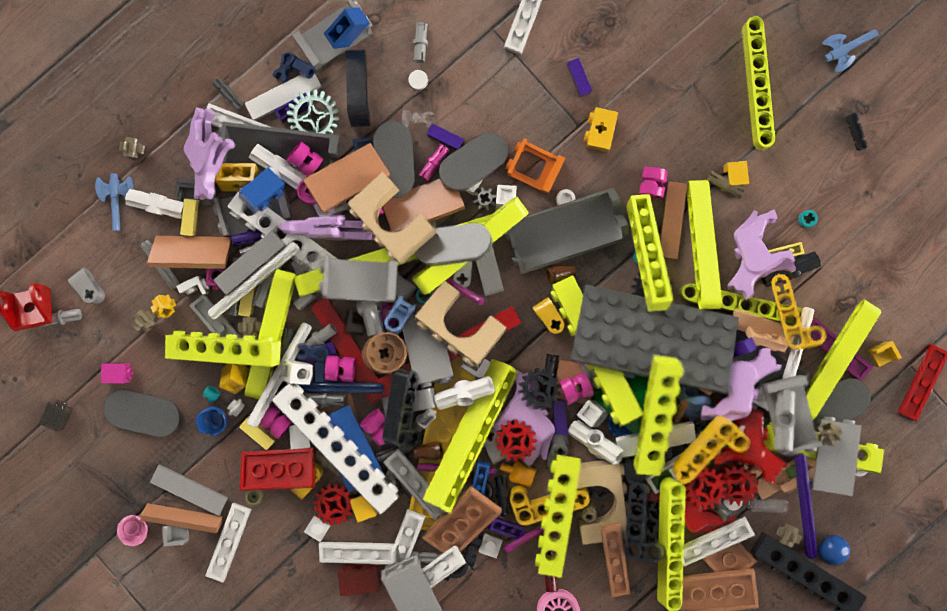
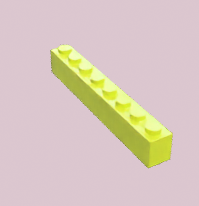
(612, 383)
(470, 438)

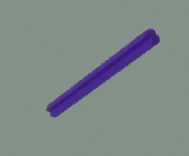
(805, 505)

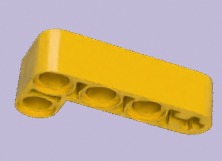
(792, 311)
(707, 452)
(532, 506)

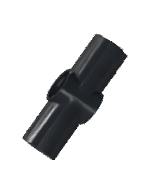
(803, 264)

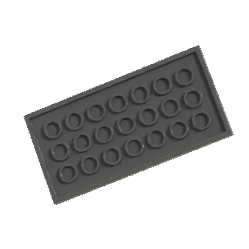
(623, 336)

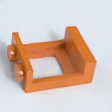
(549, 173)

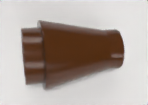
(558, 273)
(429, 451)

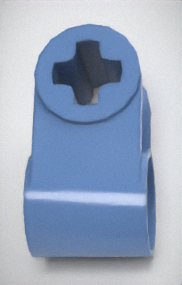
(401, 312)

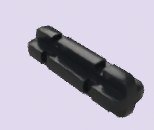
(857, 132)

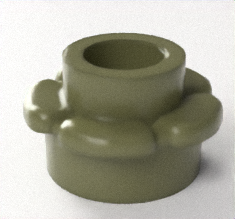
(253, 501)

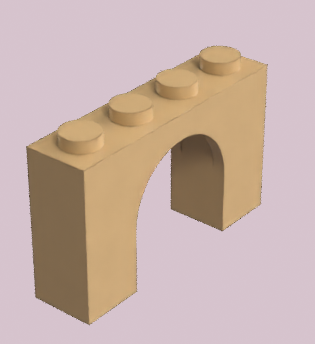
(367, 207)
(473, 348)
(609, 476)

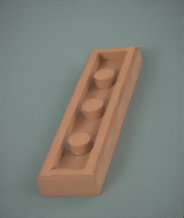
(672, 219)
(181, 518)
(615, 559)

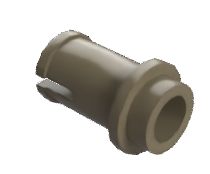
(589, 513)

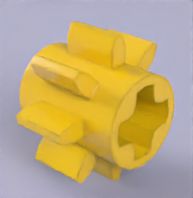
(163, 306)

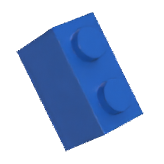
(346, 28)
(262, 190)

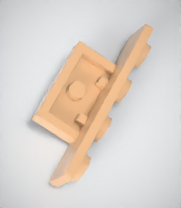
(763, 330)
(783, 481)

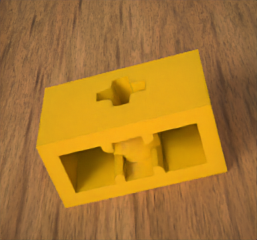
(607, 120)
(236, 175)

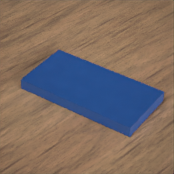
(348, 423)

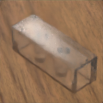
(309, 262)
(768, 505)

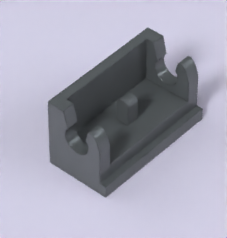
(185, 189)

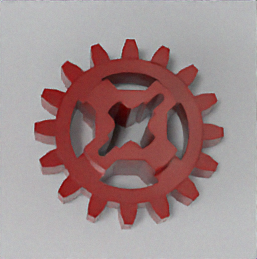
(522, 434)
(712, 485)
(739, 492)
(327, 499)

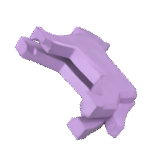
(205, 153)
(328, 228)
(755, 256)
(741, 387)
(536, 418)

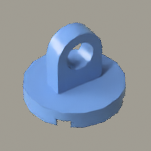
(695, 402)

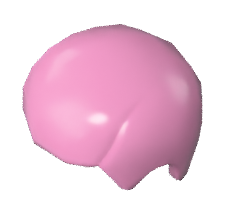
(132, 530)

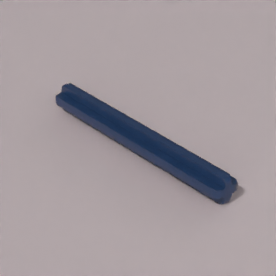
(343, 387)

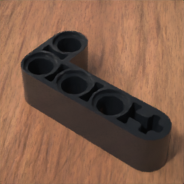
(356, 88)
(400, 410)
(642, 520)

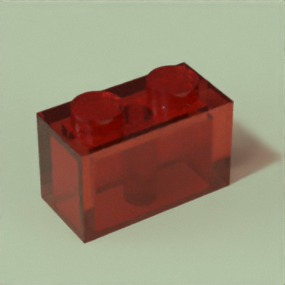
(358, 579)

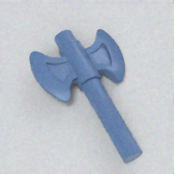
(840, 50)
(113, 189)

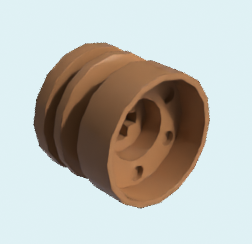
(394, 350)

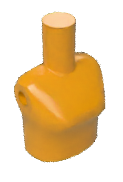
(519, 473)

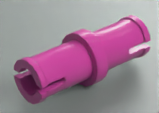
(434, 162)

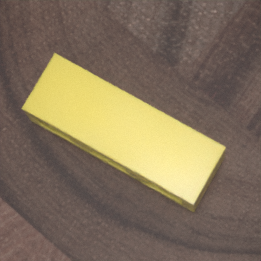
(189, 217)
(797, 249)
(246, 307)
(258, 434)

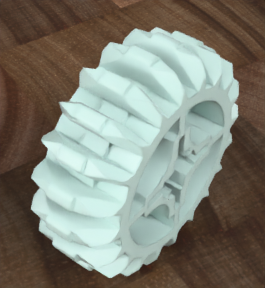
(321, 113)

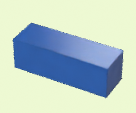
(480, 476)

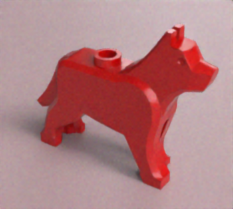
(756, 453)
(697, 519)

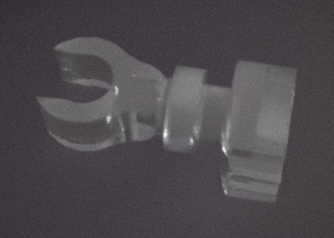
(407, 117)

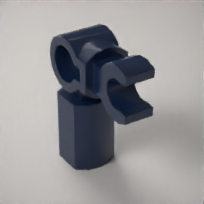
(291, 62)
(317, 352)

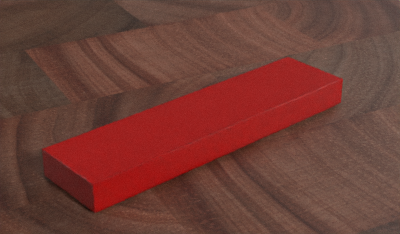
(923, 383)

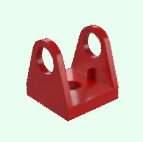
(17, 305)

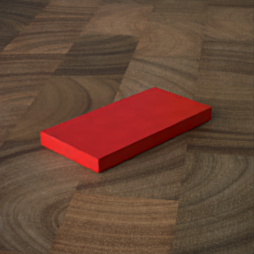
(277, 469)

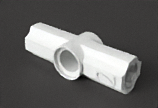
(277, 165)
(154, 203)
(464, 393)
(603, 447)

